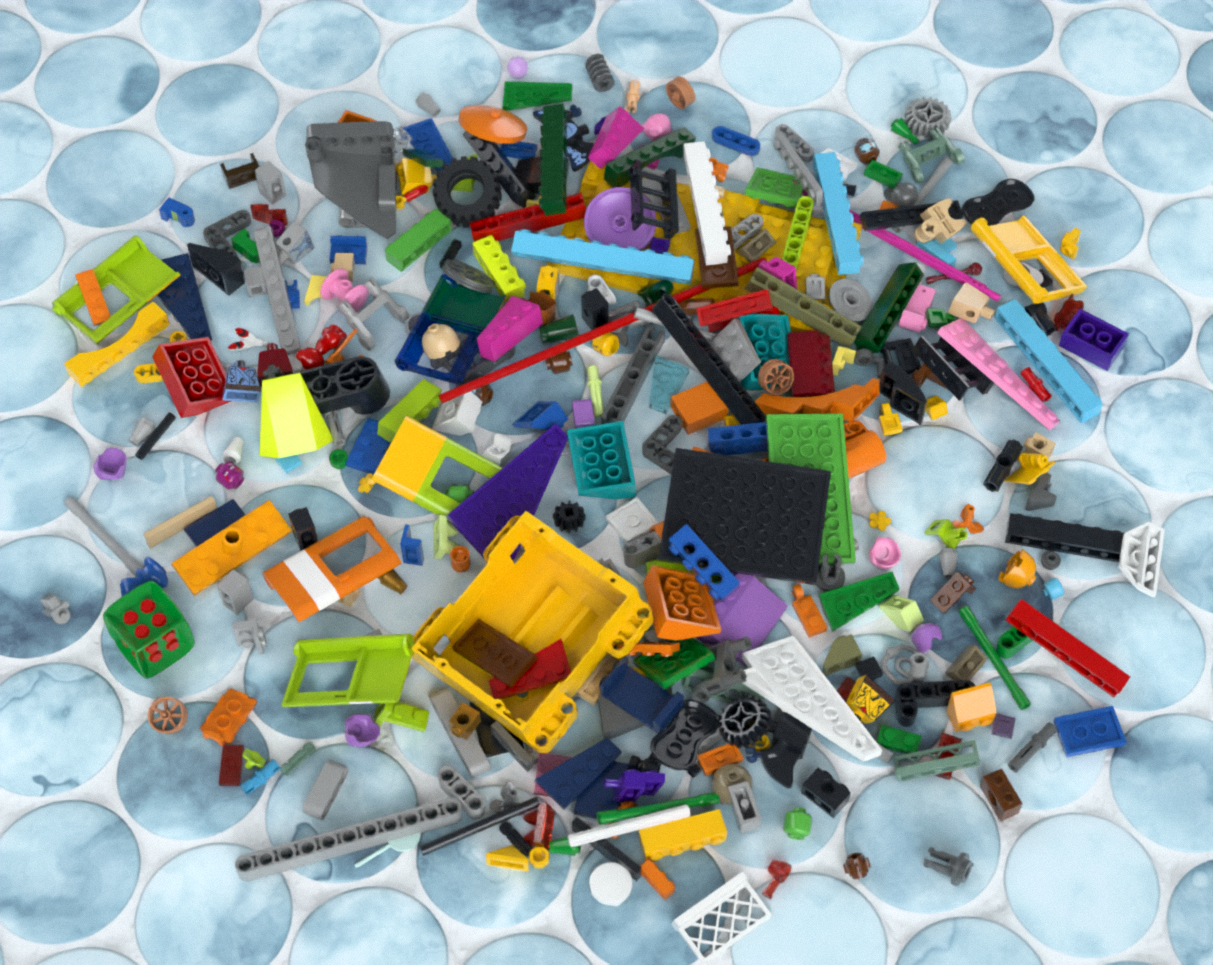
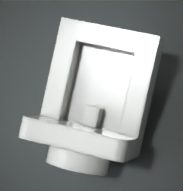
(499, 450)

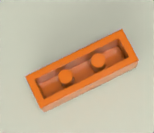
(657, 879)

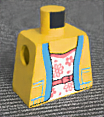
(549, 280)

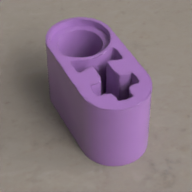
(583, 413)

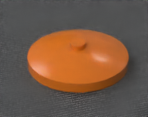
(492, 124)

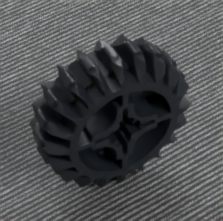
(739, 718)

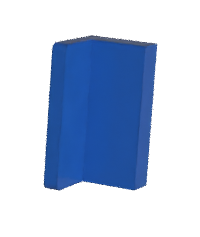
(411, 548)

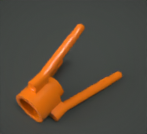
(336, 356)

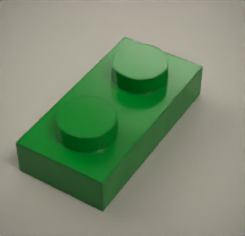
(883, 174)
(898, 740)

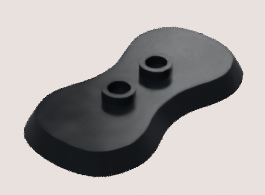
(1005, 198)
(680, 741)

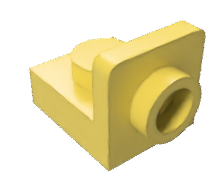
(842, 355)

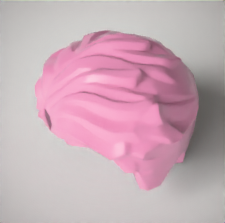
(657, 126)
(884, 553)

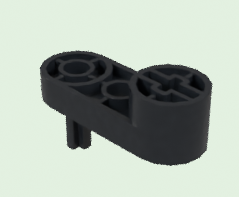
(344, 384)

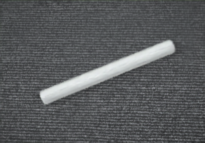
(628, 825)

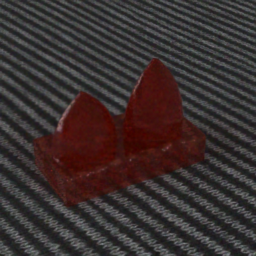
(543, 820)

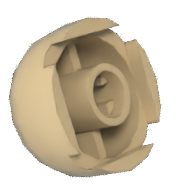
(438, 340)

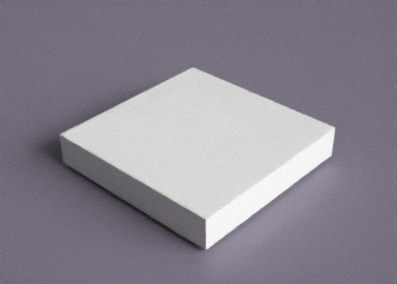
(631, 520)

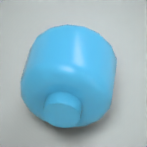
(1053, 589)

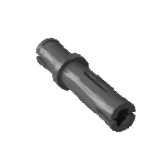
(1038, 741)

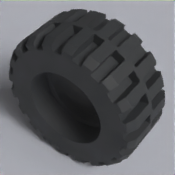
(461, 170)

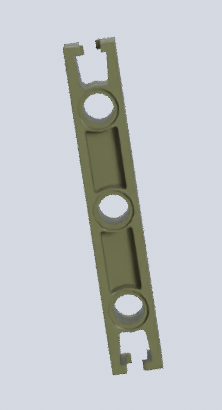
(814, 315)

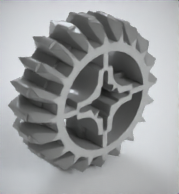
(937, 114)

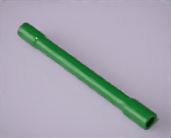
(1016, 692)
(615, 815)

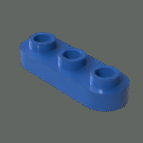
(730, 138)

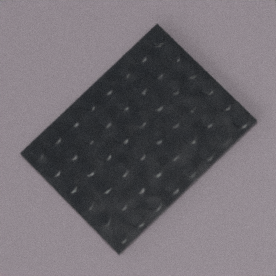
(748, 513)

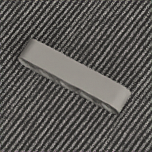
(468, 750)

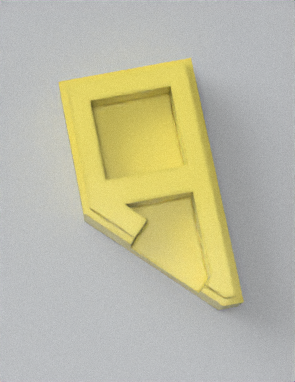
(314, 288)

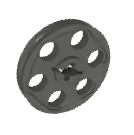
(468, 276)

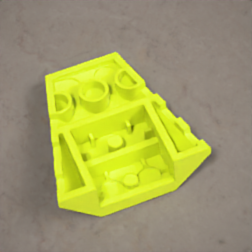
(290, 418)

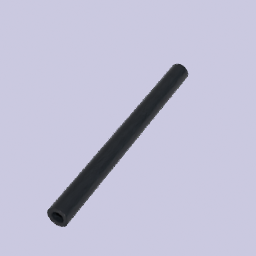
(479, 826)

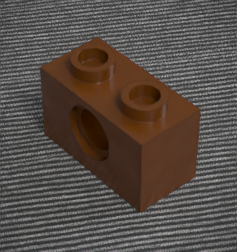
(1001, 795)

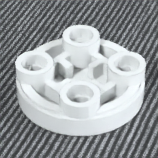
(610, 883)

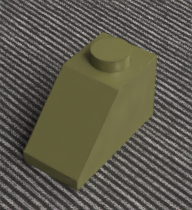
(842, 655)

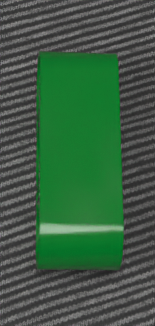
(1013, 640)

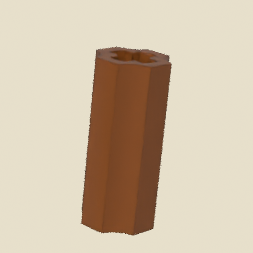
(689, 306)

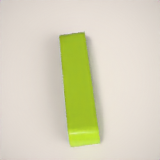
(798, 231)

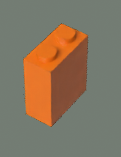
(698, 407)

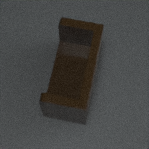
(241, 174)

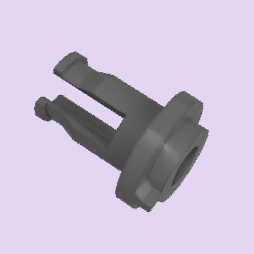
(834, 570)
(957, 868)

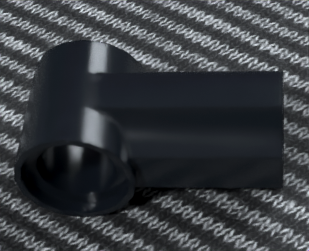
(1039, 313)

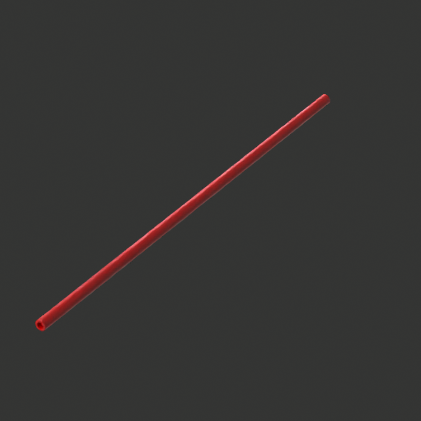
(576, 341)

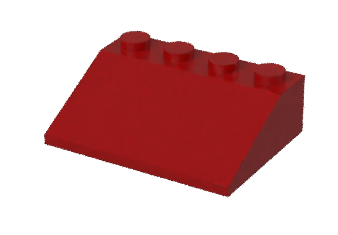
(191, 375)

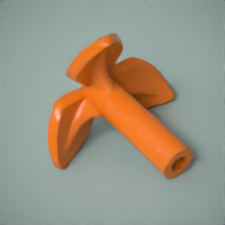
(967, 516)

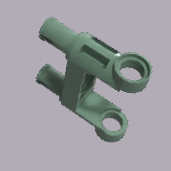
(938, 147)

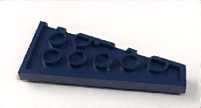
(184, 299)

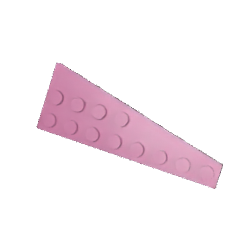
(979, 353)

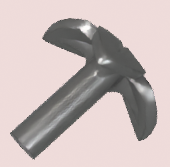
(508, 794)

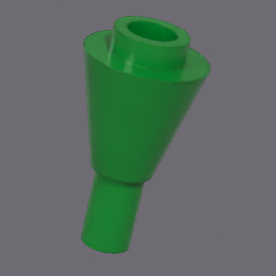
(900, 128)

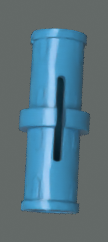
(260, 777)

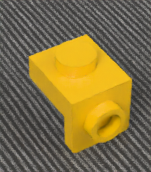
(1068, 244)

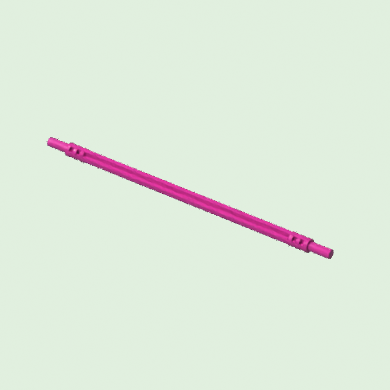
(925, 257)

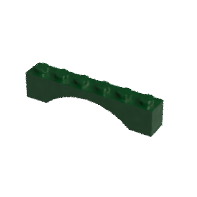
(670, 145)

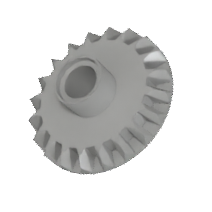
(850, 299)

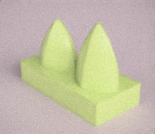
(441, 531)

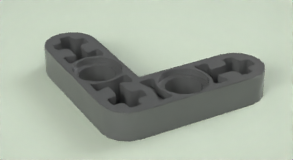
(221, 233)
(660, 445)

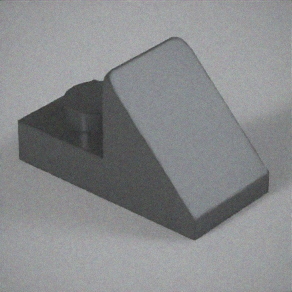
(1041, 496)

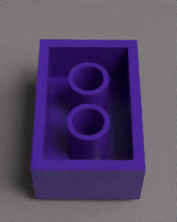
(1093, 339)

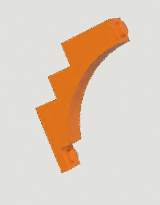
(849, 402)

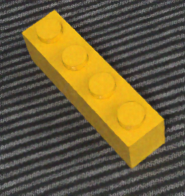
(682, 835)

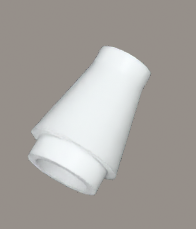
(233, 451)

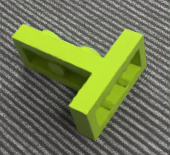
(401, 715)

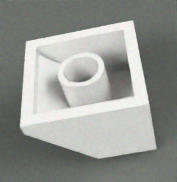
(458, 415)

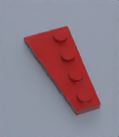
(548, 669)

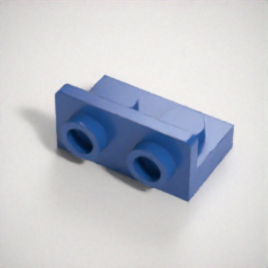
(349, 244)

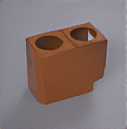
(546, 304)

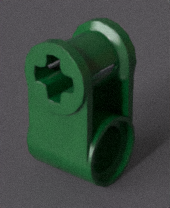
(653, 292)

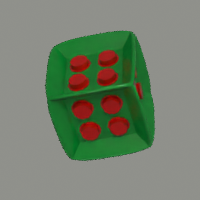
(148, 629)

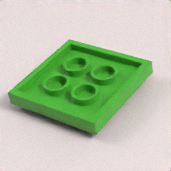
(774, 187)

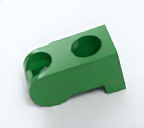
(245, 246)

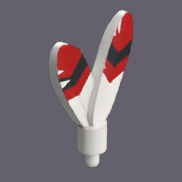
(248, 341)

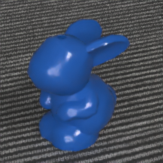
(151, 571)

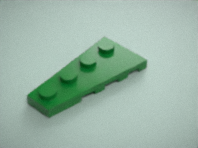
(532, 94)
(855, 599)

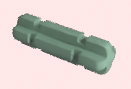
(297, 759)

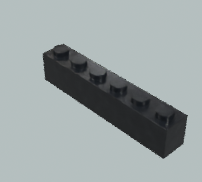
(507, 174)
(1064, 537)

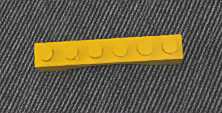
(88, 365)

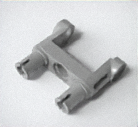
(380, 298)

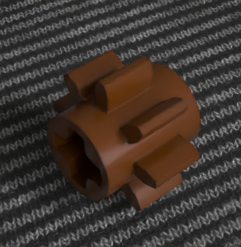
(856, 865)

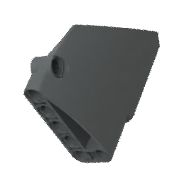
(356, 170)

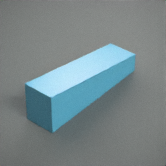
(937, 251)

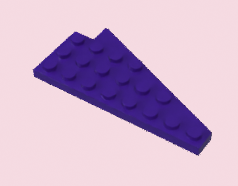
(509, 492)

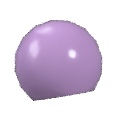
(517, 67)

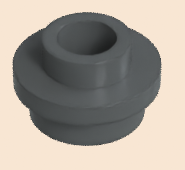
(1048, 564)

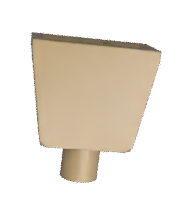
(970, 304)

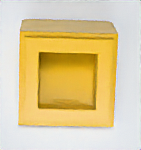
(936, 407)

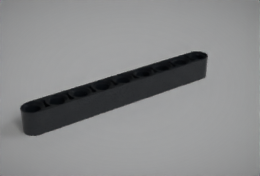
(707, 361)

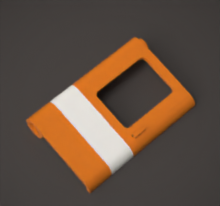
(309, 584)

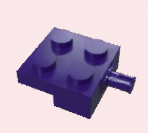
(635, 784)

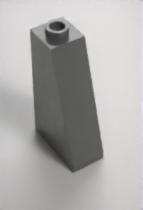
(617, 721)

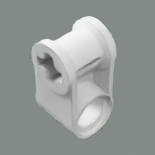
(596, 280)

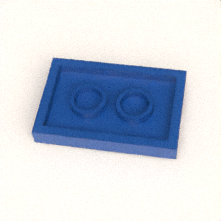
(368, 449)
(1089, 731)

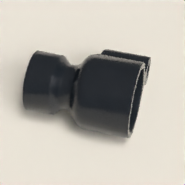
(644, 765)

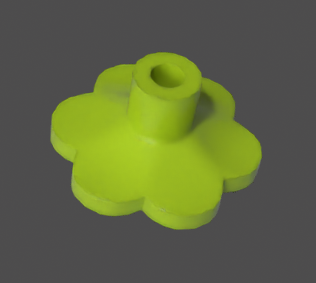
(253, 758)

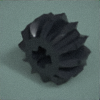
(569, 516)

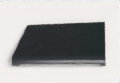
(487, 741)

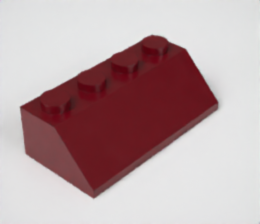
(811, 363)

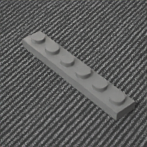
(798, 167)

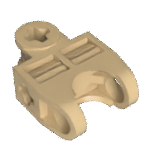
(938, 223)

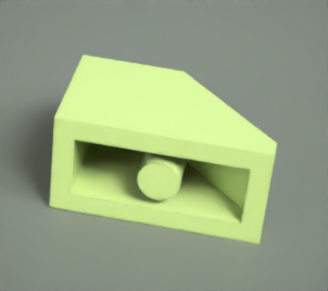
(902, 612)

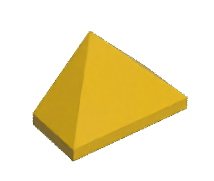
(509, 858)

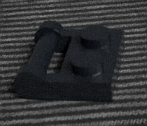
(905, 355)

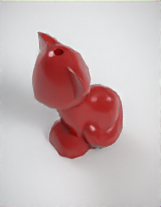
(331, 339)

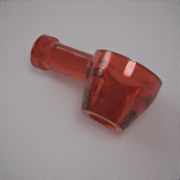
(779, 871)

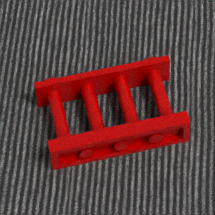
(720, 314)

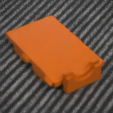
(227, 717)

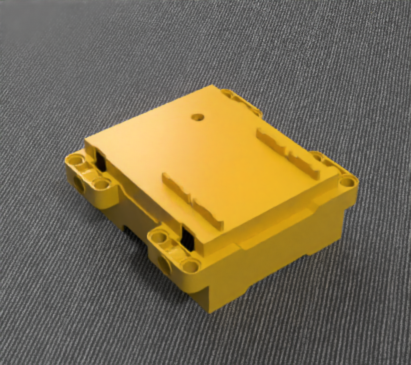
(535, 602)

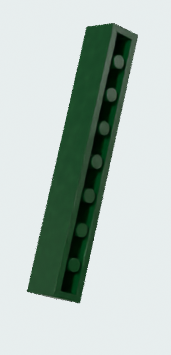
(554, 160)

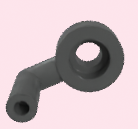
(865, 357)

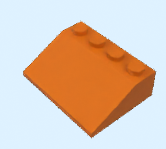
(680, 604)

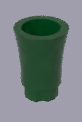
(559, 330)

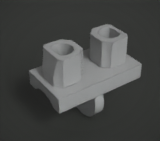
(55, 608)

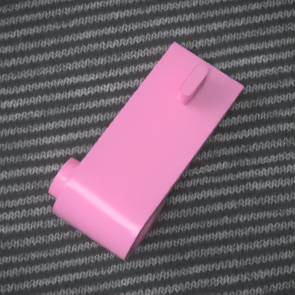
(914, 315)

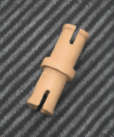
(633, 96)

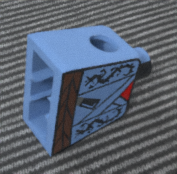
(241, 383)

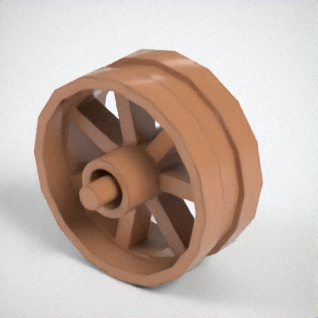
(680, 92)
(775, 376)
(167, 715)

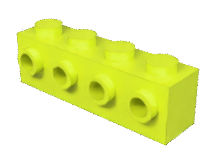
(498, 268)

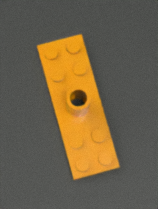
(219, 556)

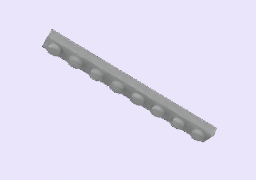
(277, 290)

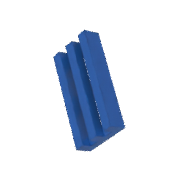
(519, 151)

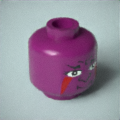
(229, 475)

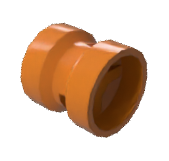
(460, 559)

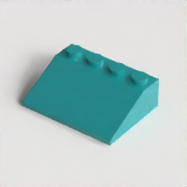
(769, 340)
(602, 461)

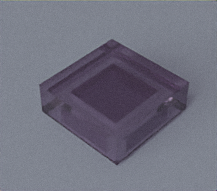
(1003, 726)

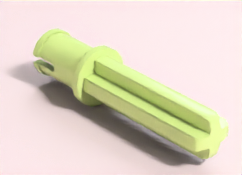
(595, 390)

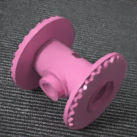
(339, 286)

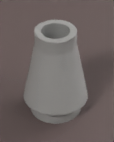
(426, 103)
(141, 431)
(948, 561)

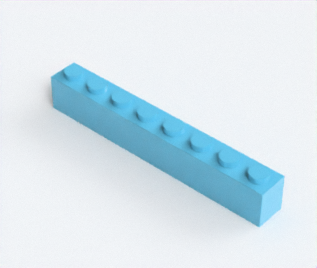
(837, 214)
(1048, 361)

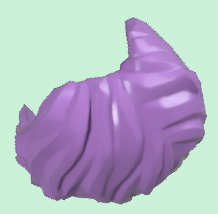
(110, 464)
(923, 636)
(361, 730)

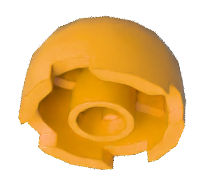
(1019, 571)

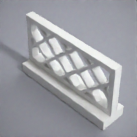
(710, 903)

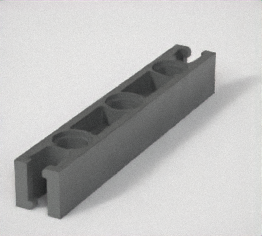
(637, 368)

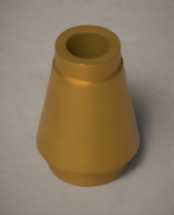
(393, 581)

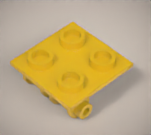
(1032, 467)

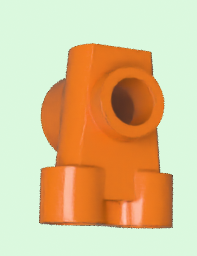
(719, 169)

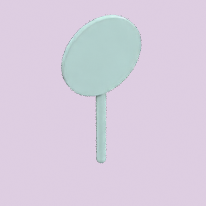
(402, 844)

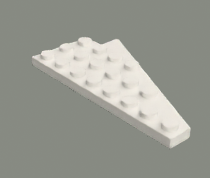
(796, 685)

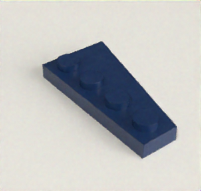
(576, 774)

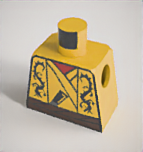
(868, 700)

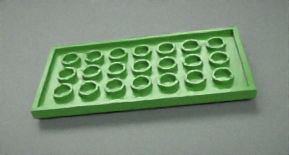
(820, 444)

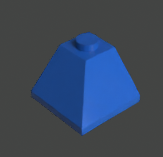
(542, 416)

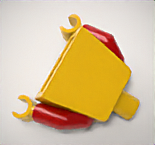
(413, 180)

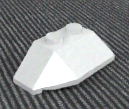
(1142, 557)

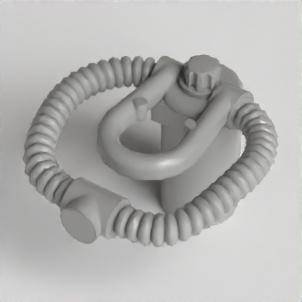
(918, 667)

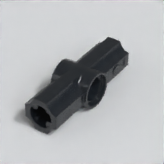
(998, 472)

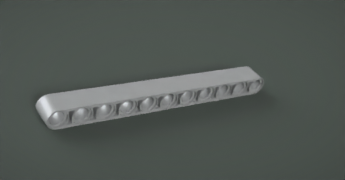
(342, 847)

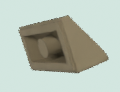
(757, 246)
(966, 664)

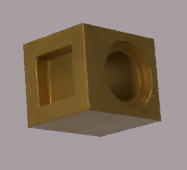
(464, 713)

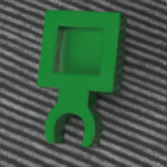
(938, 318)

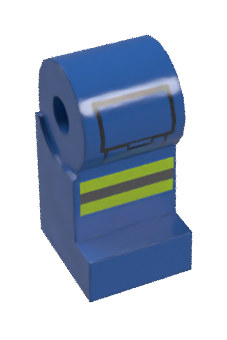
(177, 211)

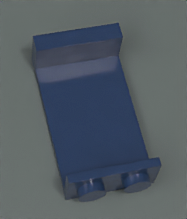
(640, 696)

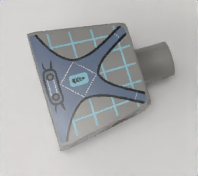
(294, 244)

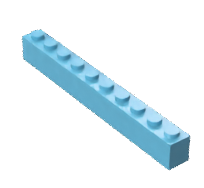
(603, 257)

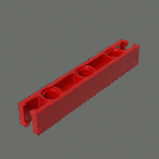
(528, 218)
(1067, 648)

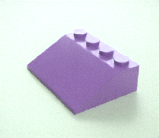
(747, 612)

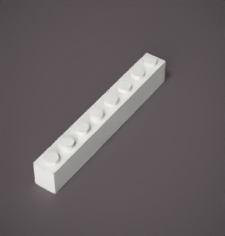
(705, 203)

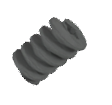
(599, 73)

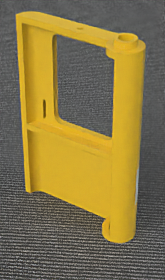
(1022, 241)

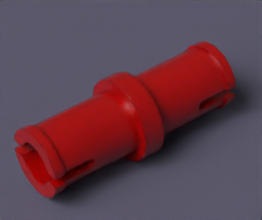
(1036, 384)

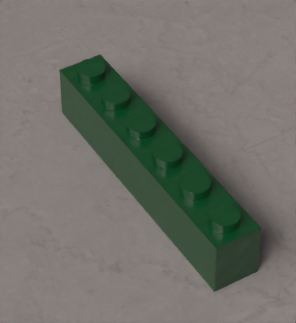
(889, 307)

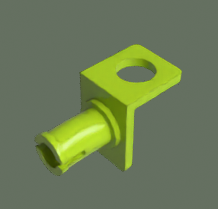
(947, 532)

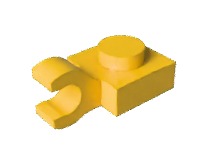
(889, 422)

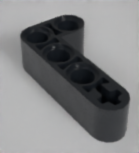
(917, 700)

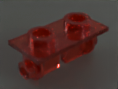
(1064, 316)

